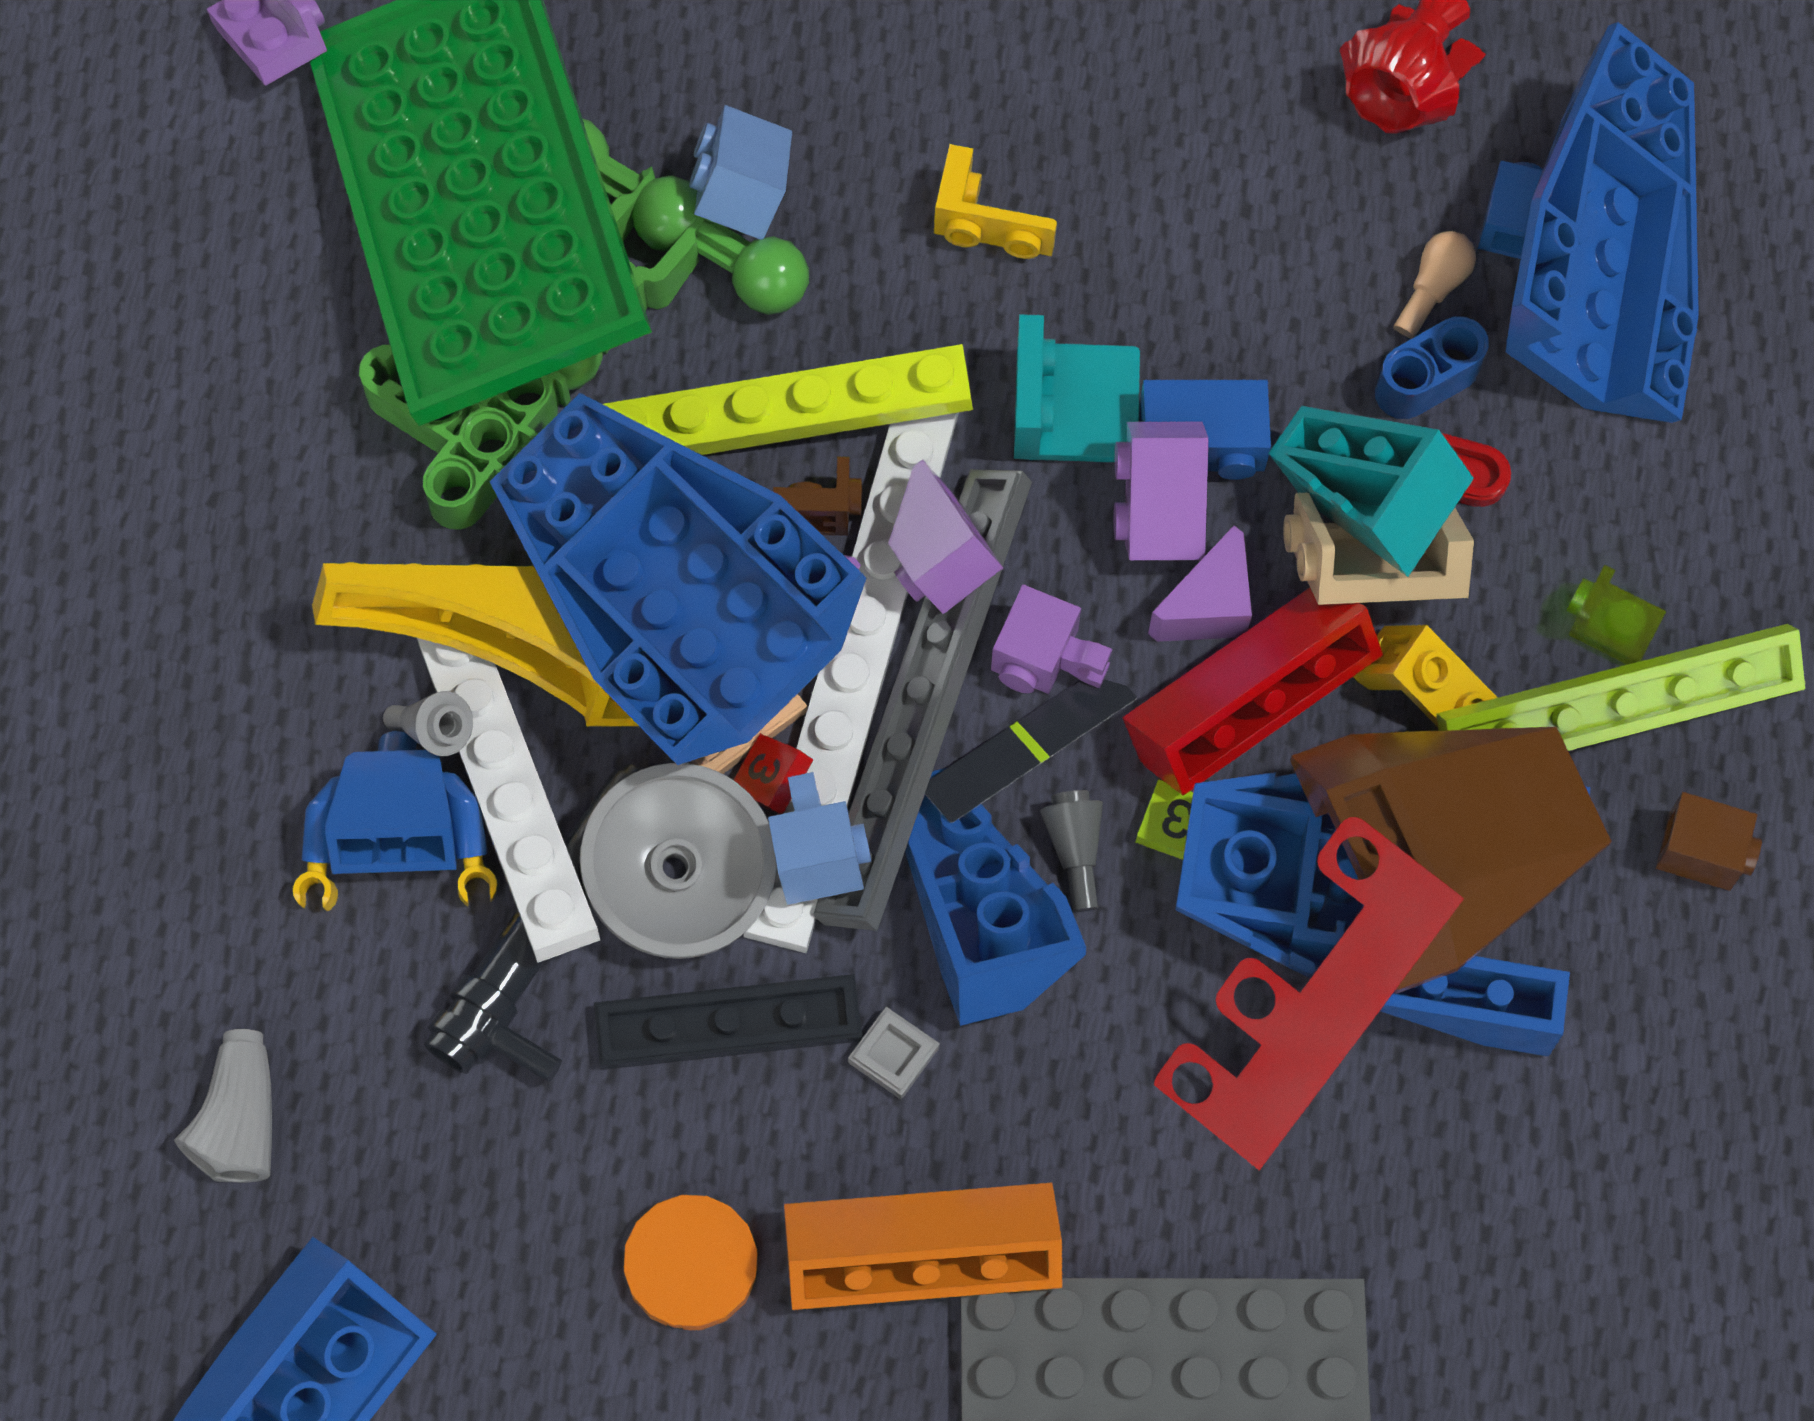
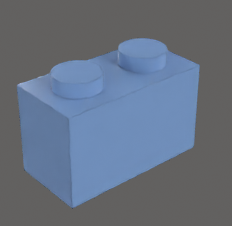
(741, 171)

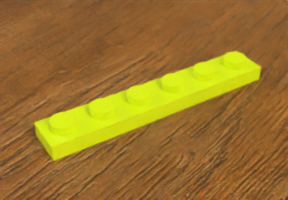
(808, 401)

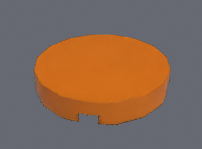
(690, 1262)

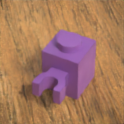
(1041, 641)

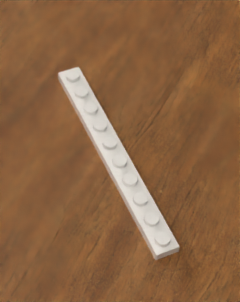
(852, 681)

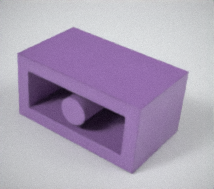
(1164, 490)

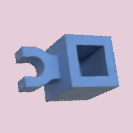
(817, 845)

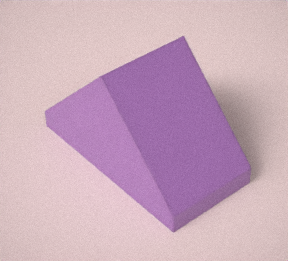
(1210, 599)

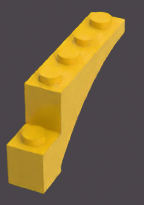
(475, 609)

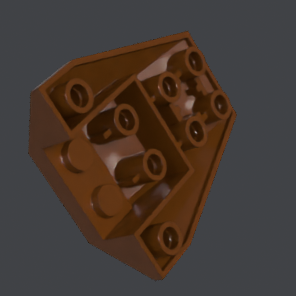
(1476, 807)

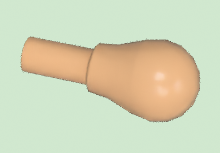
(1443, 266)

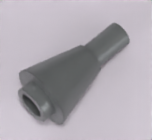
(1075, 831)

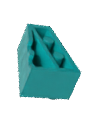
(1374, 478)

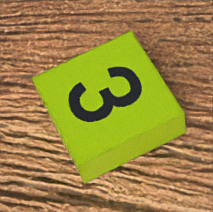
(1166, 821)

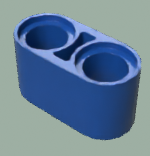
(1430, 368)

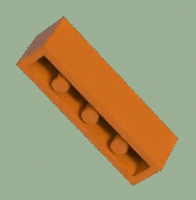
(923, 1246)

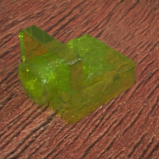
(1613, 618)

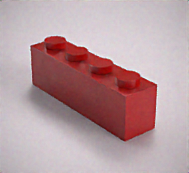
(1251, 688)

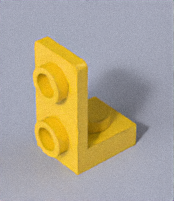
(968, 223)
(1424, 670)

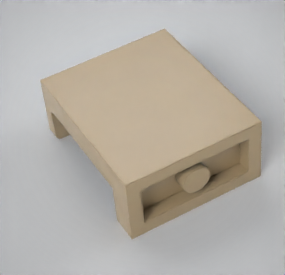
(1349, 572)

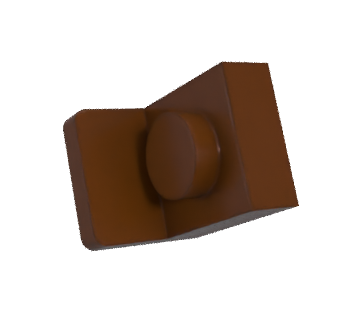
(827, 507)

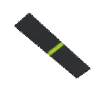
(1024, 746)

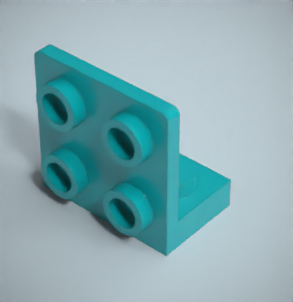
(1072, 396)

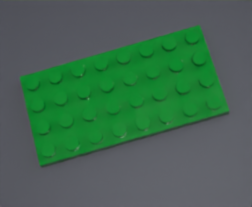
(474, 197)

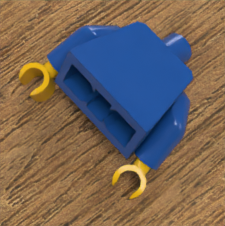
(392, 816)

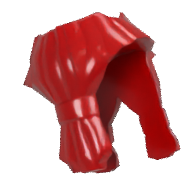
(1401, 69)

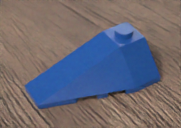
(988, 914)

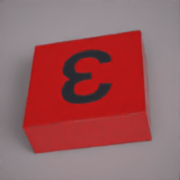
(767, 772)

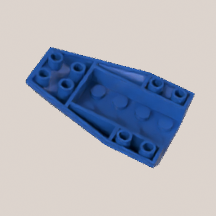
(1612, 240)
(676, 577)

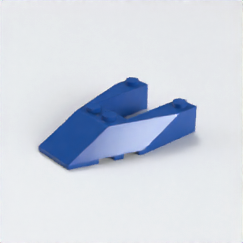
(1259, 882)

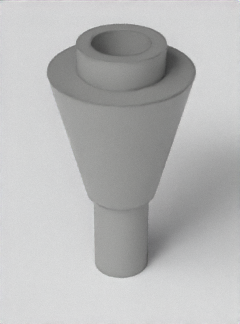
(438, 722)

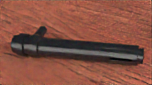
(487, 998)

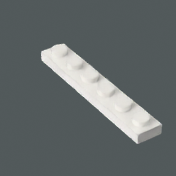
(515, 806)

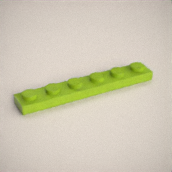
(1649, 691)

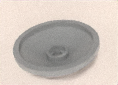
(683, 816)

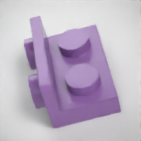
(270, 33)

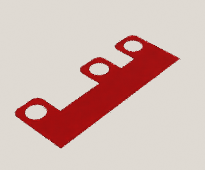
(1319, 1026)

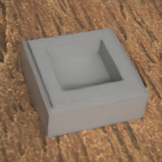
(893, 1053)

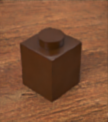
(1709, 842)

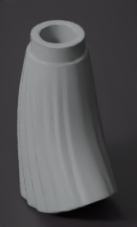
(234, 1127)

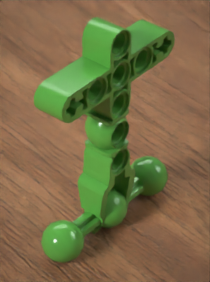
(766, 274)

